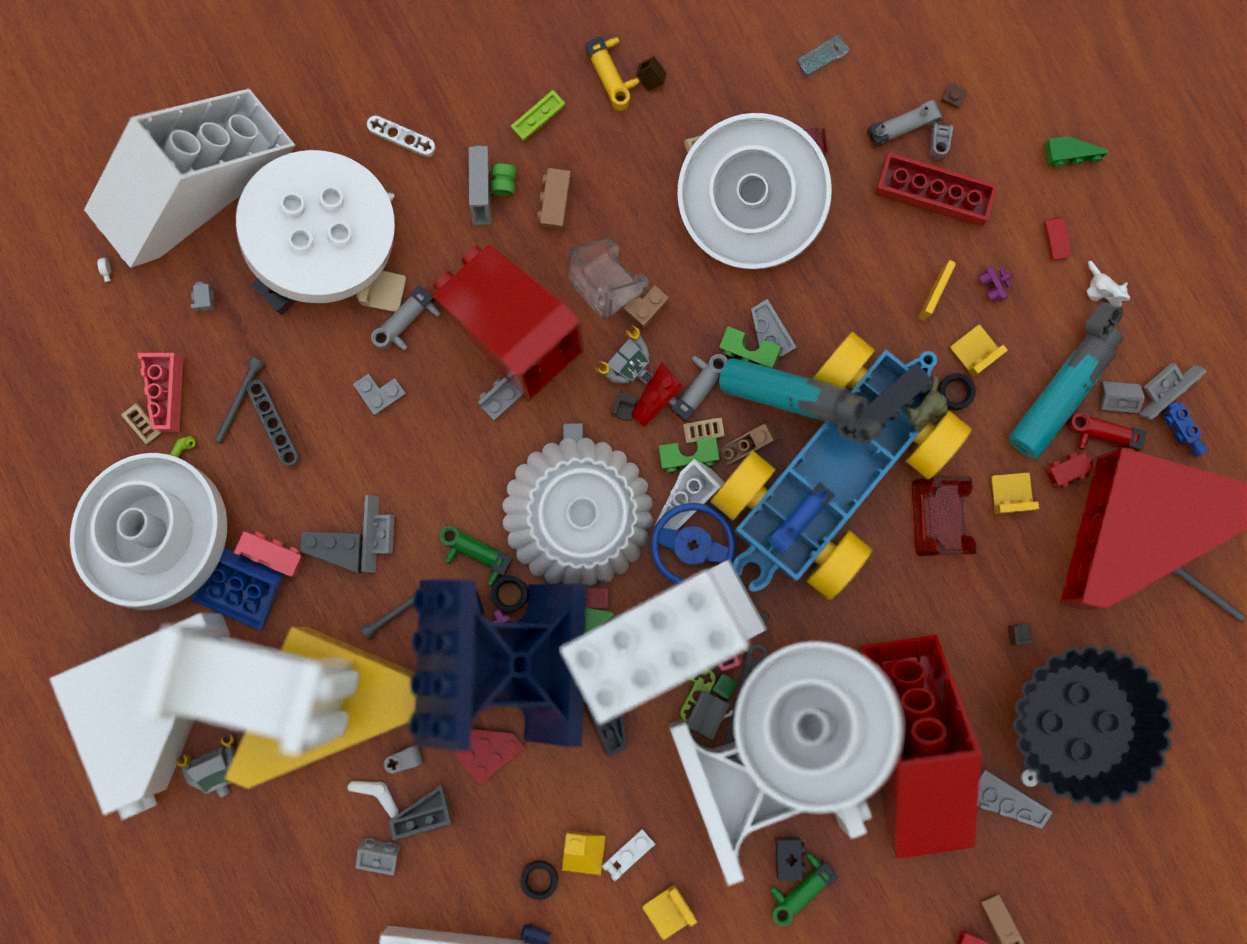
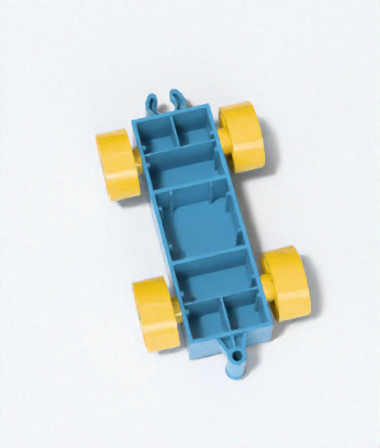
(843, 467)

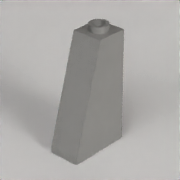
(479, 185)

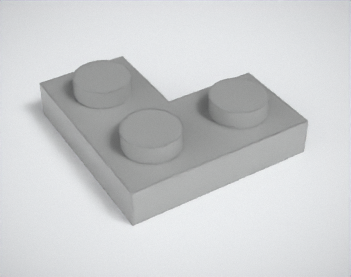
(378, 398)

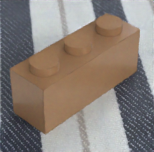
(554, 199)

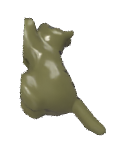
(932, 406)

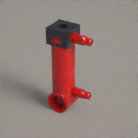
(1127, 437)

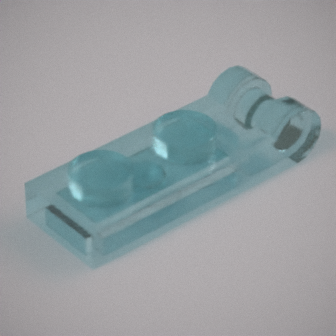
(822, 55)

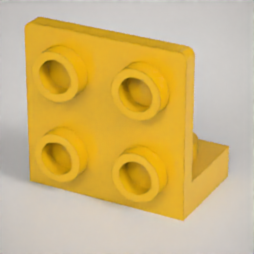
(977, 350)
(1012, 493)
(669, 912)

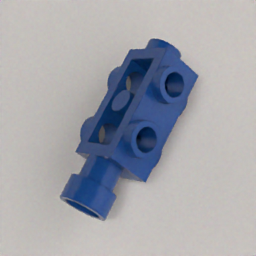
(1182, 427)

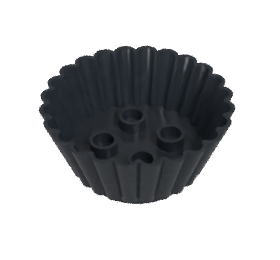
(1093, 725)

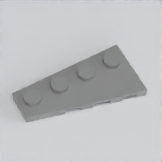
(1009, 801)

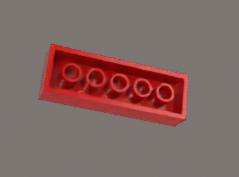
(936, 189)

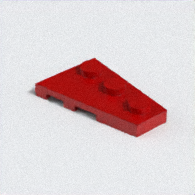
(657, 394)

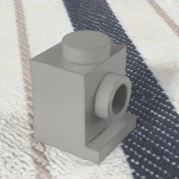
(202, 297)

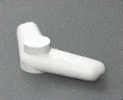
(377, 789)

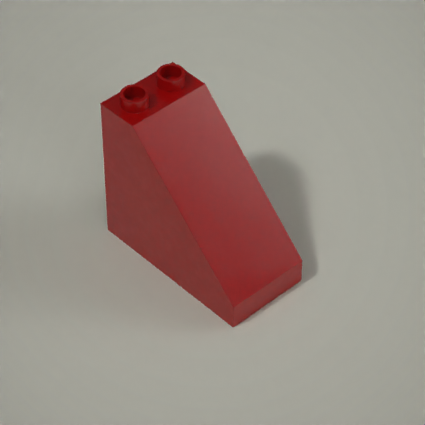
(510, 319)
(1145, 523)
(935, 783)

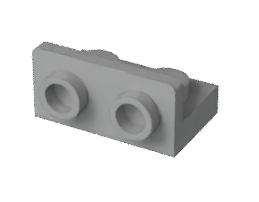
(499, 398)
(377, 856)

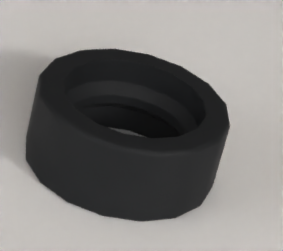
(971, 390)
(495, 597)
(524, 880)

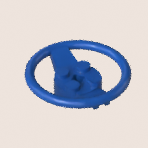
(678, 541)

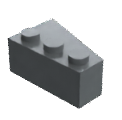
(335, 548)
(424, 816)

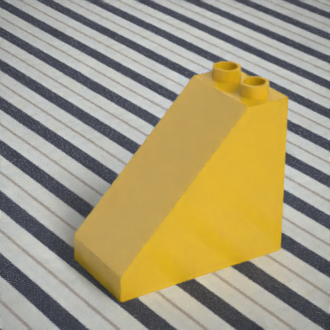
(379, 704)

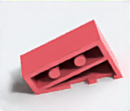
(270, 553)

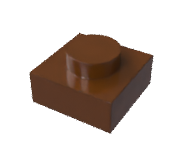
(954, 95)

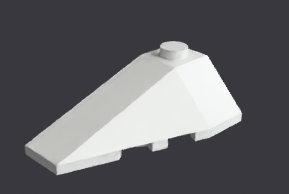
(694, 485)

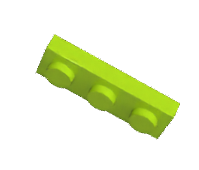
(538, 115)

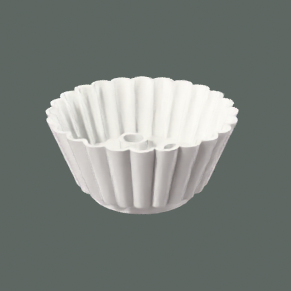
(577, 512)

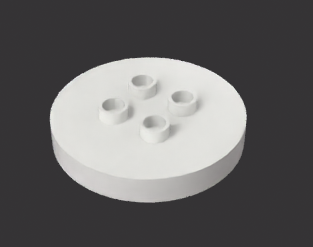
(754, 191)
(315, 226)
(148, 531)
(818, 726)

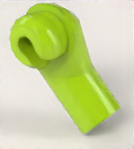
(182, 444)

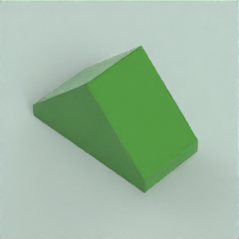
(595, 618)

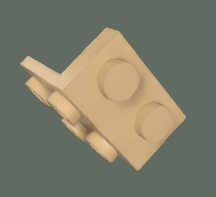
(384, 292)

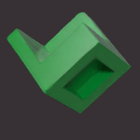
(724, 685)

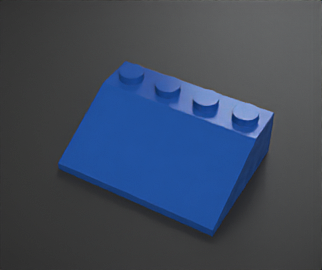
(241, 589)

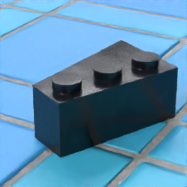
(609, 733)

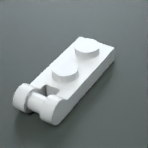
(628, 854)

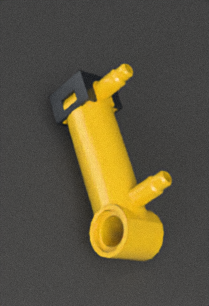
(598, 54)

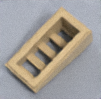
(718, 421)
(136, 427)

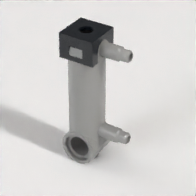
(922, 116)
(403, 317)
(699, 388)

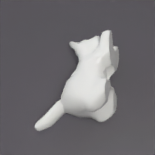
(1104, 287)

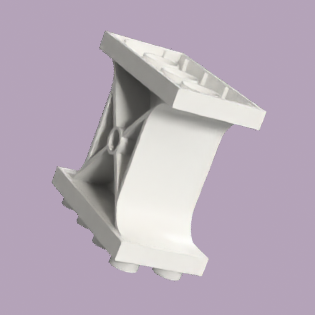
(664, 641)
(249, 687)
(735, 803)

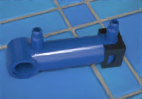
(801, 517)

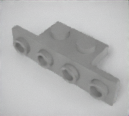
(1167, 387)
(377, 534)

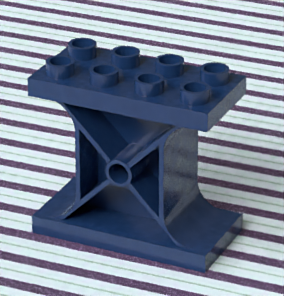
(486, 664)

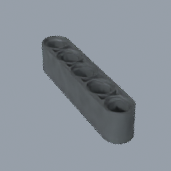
(270, 415)

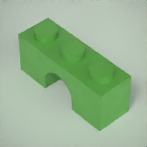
(734, 343)
(672, 458)

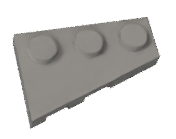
(770, 327)

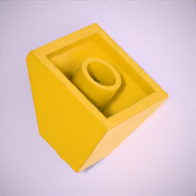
(583, 852)

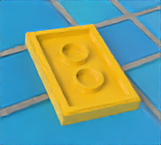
(937, 290)

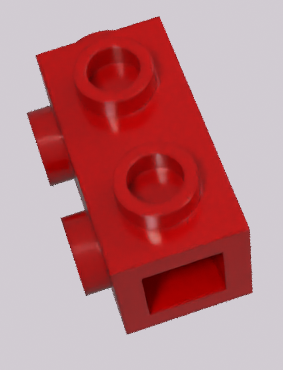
(1075, 467)

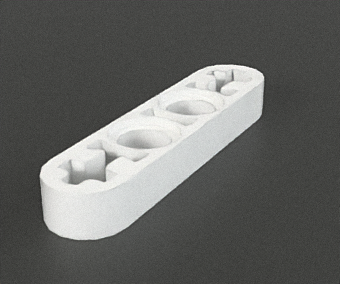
(401, 136)

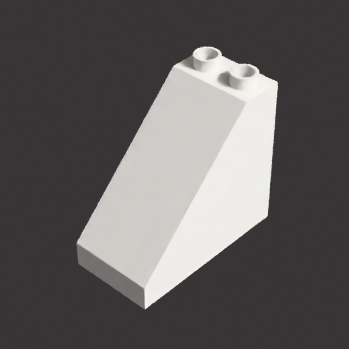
(181, 171)
(124, 752)

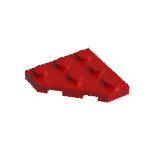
(489, 752)

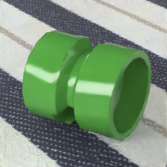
(503, 180)

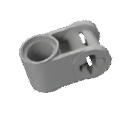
(940, 137)
(406, 759)

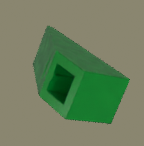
(1070, 150)

